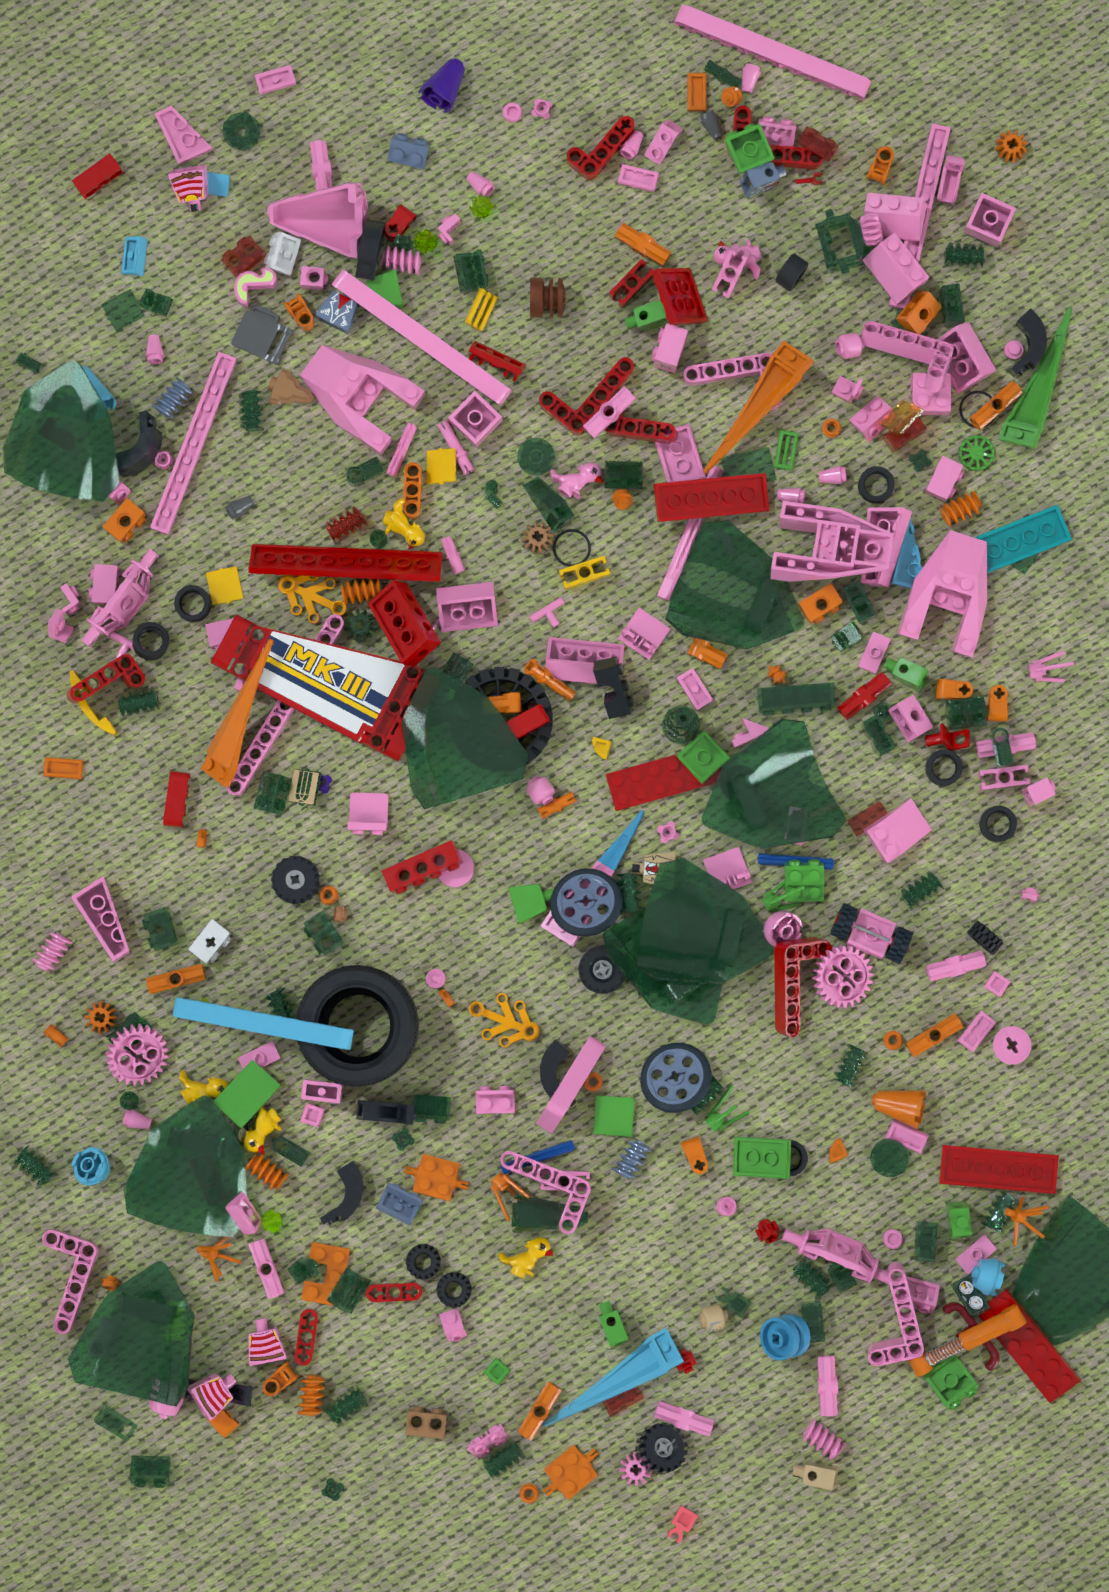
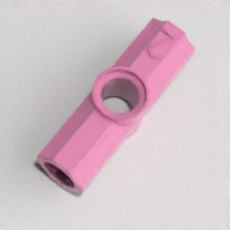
(321, 165)
(618, 403)
(1017, 743)
(955, 966)
(261, 1256)
(827, 1385)
(684, 1418)

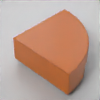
(201, 838)
(446, 997)
(837, 1151)

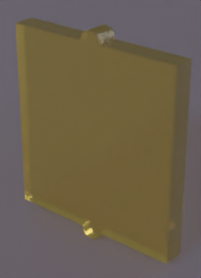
(901, 417)

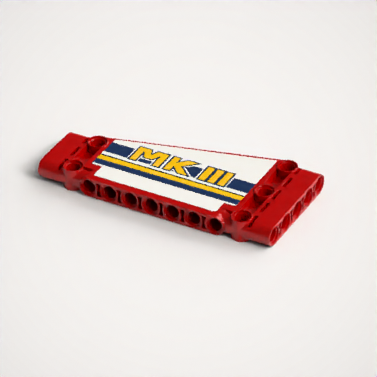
(326, 682)

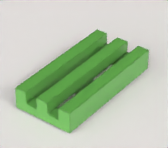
(783, 465)

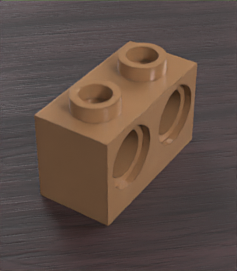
(426, 1428)

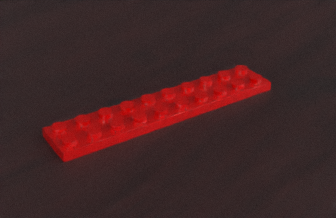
(345, 562)

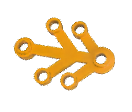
(309, 594)
(507, 1022)

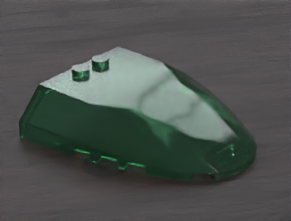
(1067, 1274)

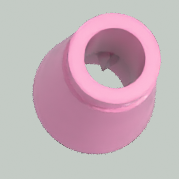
(749, 77)
(631, 146)
(480, 184)
(154, 350)
(833, 475)
(791, 495)
(134, 1119)

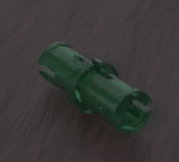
(722, 74)

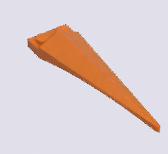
(778, 378)
(226, 745)

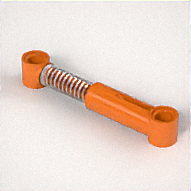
(1007, 1320)

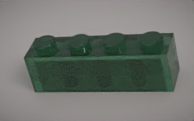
(796, 698)

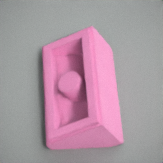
(244, 1214)

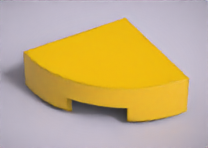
(601, 747)

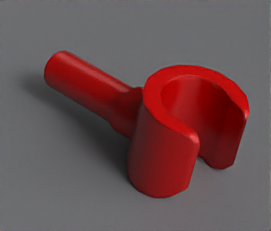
(810, 180)

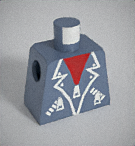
(761, 178)
(338, 311)

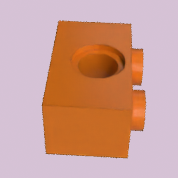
(921, 302)
(125, 510)
(826, 594)

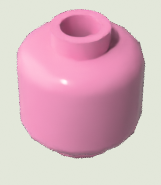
(849, 345)
(540, 790)

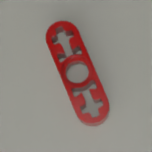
(389, 1299)
(309, 1352)

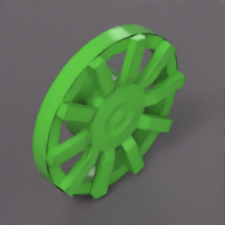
(976, 453)

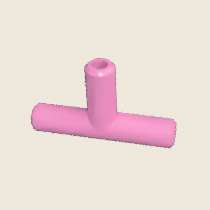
(547, 610)
(126, 643)

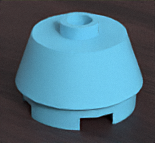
(91, 1166)
(988, 1275)

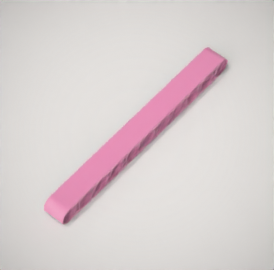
(772, 51)
(421, 337)
(284, 715)

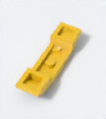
(104, 723)

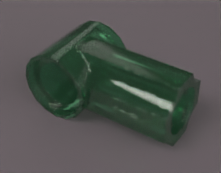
(366, 471)
(1001, 748)
(292, 1151)

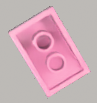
(897, 830)

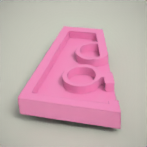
(182, 138)

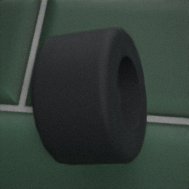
(791, 272)

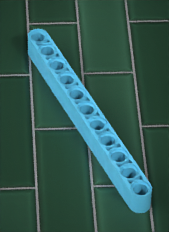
(263, 1023)

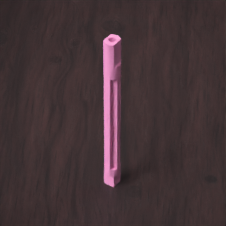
(683, 549)

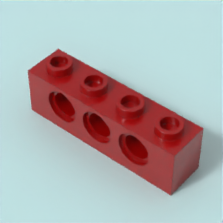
(393, 874)

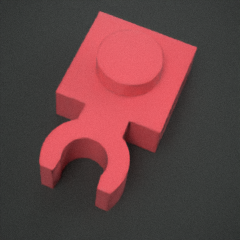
(684, 1521)

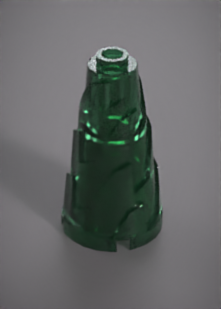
(679, 731)
(540, 1214)

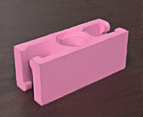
(728, 276)
(1007, 770)
(575, 1173)

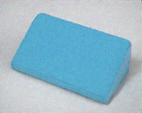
(218, 184)
(134, 256)

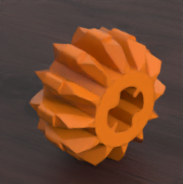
(1004, 143)
(99, 1024)

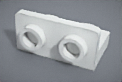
(282, 253)

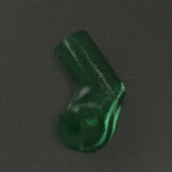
(490, 493)

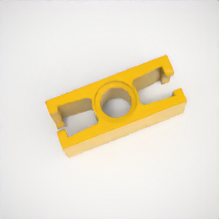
(584, 565)

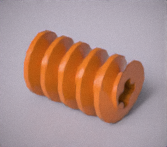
(961, 508)
(360, 591)
(266, 1171)
(311, 1395)

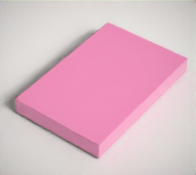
(680, 458)

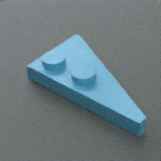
(908, 561)

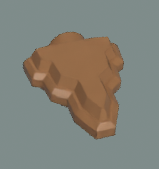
(287, 390)

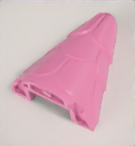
(325, 216)

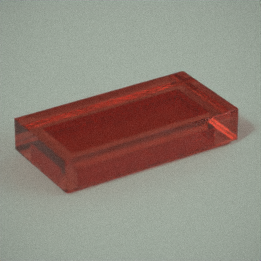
(866, 818)
(622, 1401)

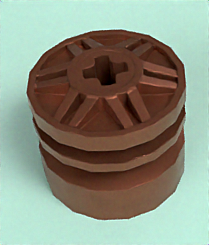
(546, 297)

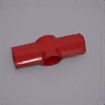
(864, 696)

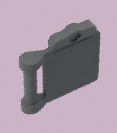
(258, 332)

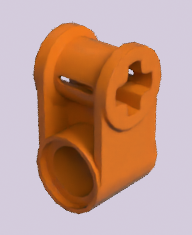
(880, 168)
(298, 310)
(950, 689)
(997, 707)
(694, 1151)
(280, 1378)
(224, 1423)

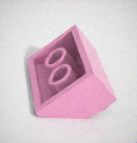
(898, 214)
(895, 269)
(969, 359)
(466, 607)

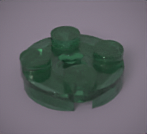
(251, 136)

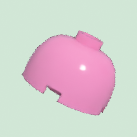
(782, 927)

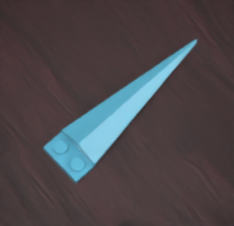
(645, 1363)

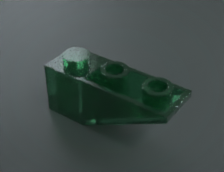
(549, 503)

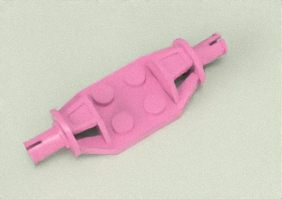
(124, 602)
(838, 1249)

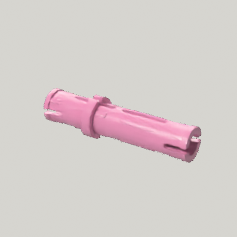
(452, 441)

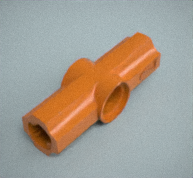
(643, 244)
(1003, 398)
(188, 976)
(945, 1029)
(532, 1421)

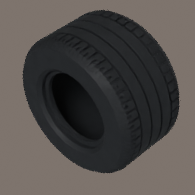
(402, 1013)

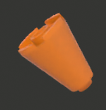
(901, 1105)

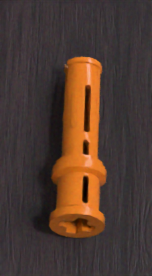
(543, 676)

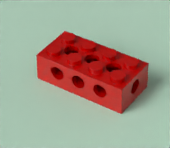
(404, 623)

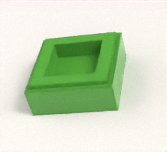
(497, 1371)

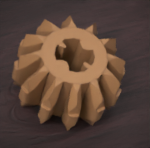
(542, 532)

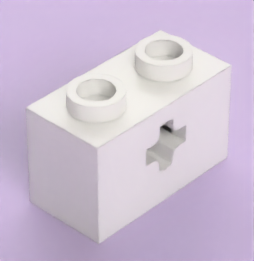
(211, 931)

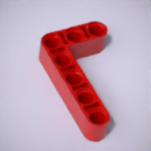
(785, 151)
(591, 401)
(788, 979)

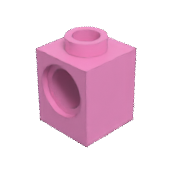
(308, 272)

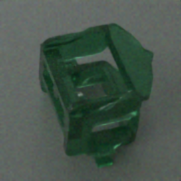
(836, 222)

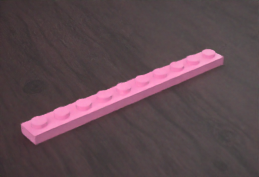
(927, 187)
(193, 443)

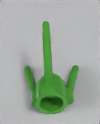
(773, 901)
(716, 1120)

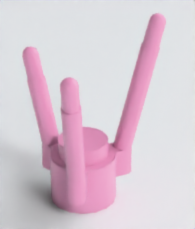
(1038, 669)

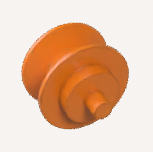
(731, 96)
(622, 499)
(776, 674)

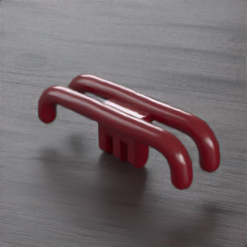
(994, 1359)

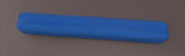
(780, 860)
(544, 1154)

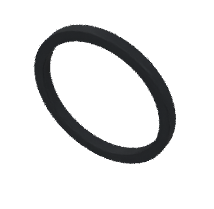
(961, 403)
(571, 530)

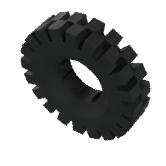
(514, 676)

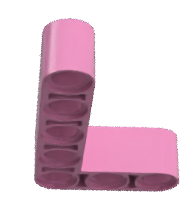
(911, 346)
(721, 375)
(571, 1084)
(553, 1182)
(75, 1276)
(905, 1320)

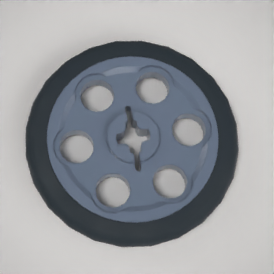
(572, 882)
(695, 1092)

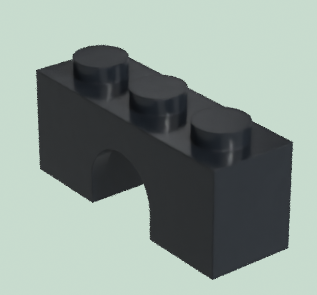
(609, 673)

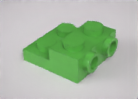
(748, 148)
(805, 874)
(951, 1382)

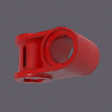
(400, 220)

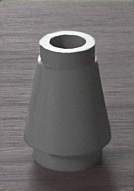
(711, 124)
(239, 507)

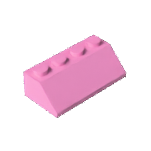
(575, 659)

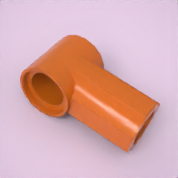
(707, 653)
(508, 703)

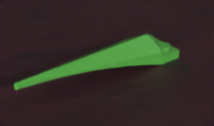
(1030, 412)

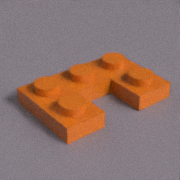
(336, 1260)

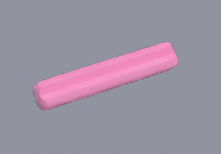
(401, 450)

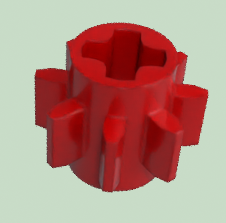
(767, 1231)
(689, 1361)

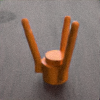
(503, 1183)

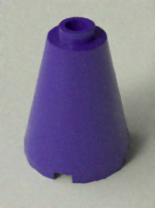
(443, 85)

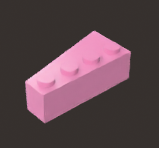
(895, 521)
(99, 912)

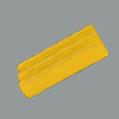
(493, 298)

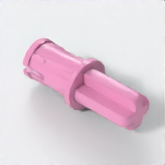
(453, 555)

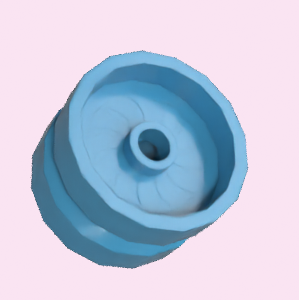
(785, 1337)

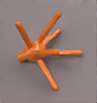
(1019, 1216)
(211, 1253)

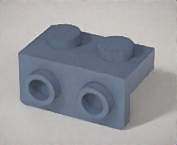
(408, 150)
(399, 1203)

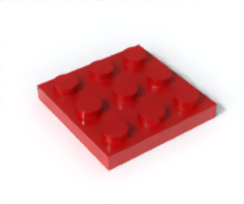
(679, 296)

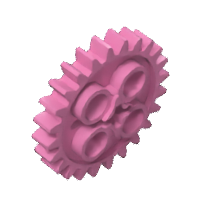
(853, 962)
(148, 1040)

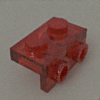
(818, 144)

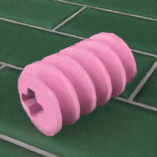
(405, 261)
(51, 951)
(823, 1440)

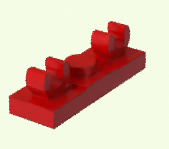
(496, 359)

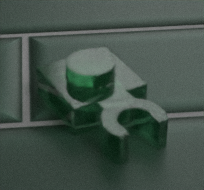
(404, 242)
(735, 1303)

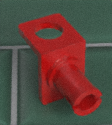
(948, 738)

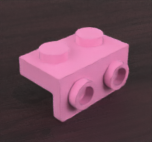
(869, 418)

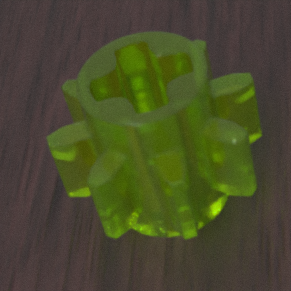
(481, 206)
(425, 241)
(272, 1221)

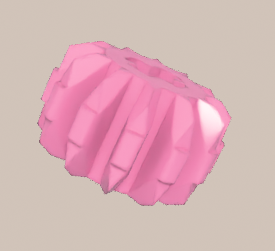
(871, 229)
(630, 1473)

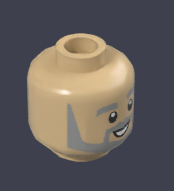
(713, 1318)

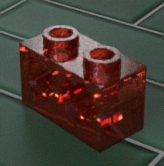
(247, 261)
(896, 441)

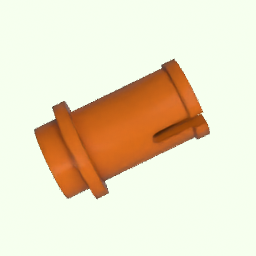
(55, 1035)

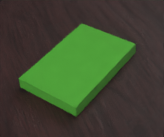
(246, 1094)
(762, 1157)

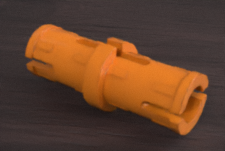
(556, 805)

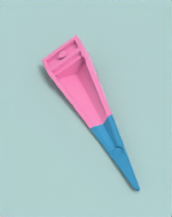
(607, 863)

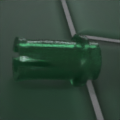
(28, 362)

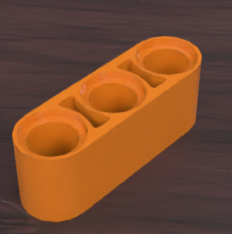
(412, 481)

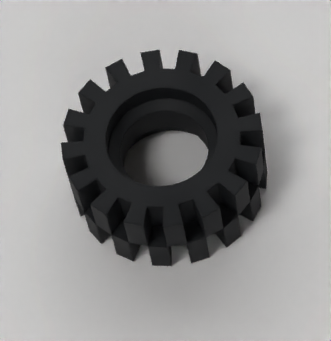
(985, 937)
(414, 1269)
(454, 1301)

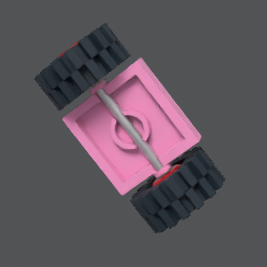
(871, 933)

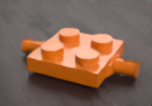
(436, 1177)
(571, 1472)

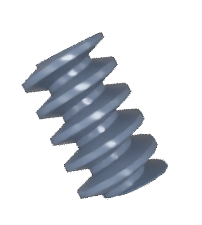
(172, 398)
(631, 1159)

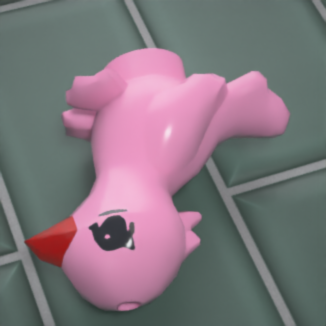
(722, 251)
(572, 483)

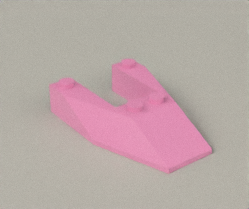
(349, 386)
(841, 547)
(953, 581)

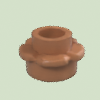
(340, 914)

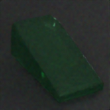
(114, 1421)

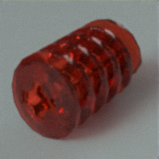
(345, 524)

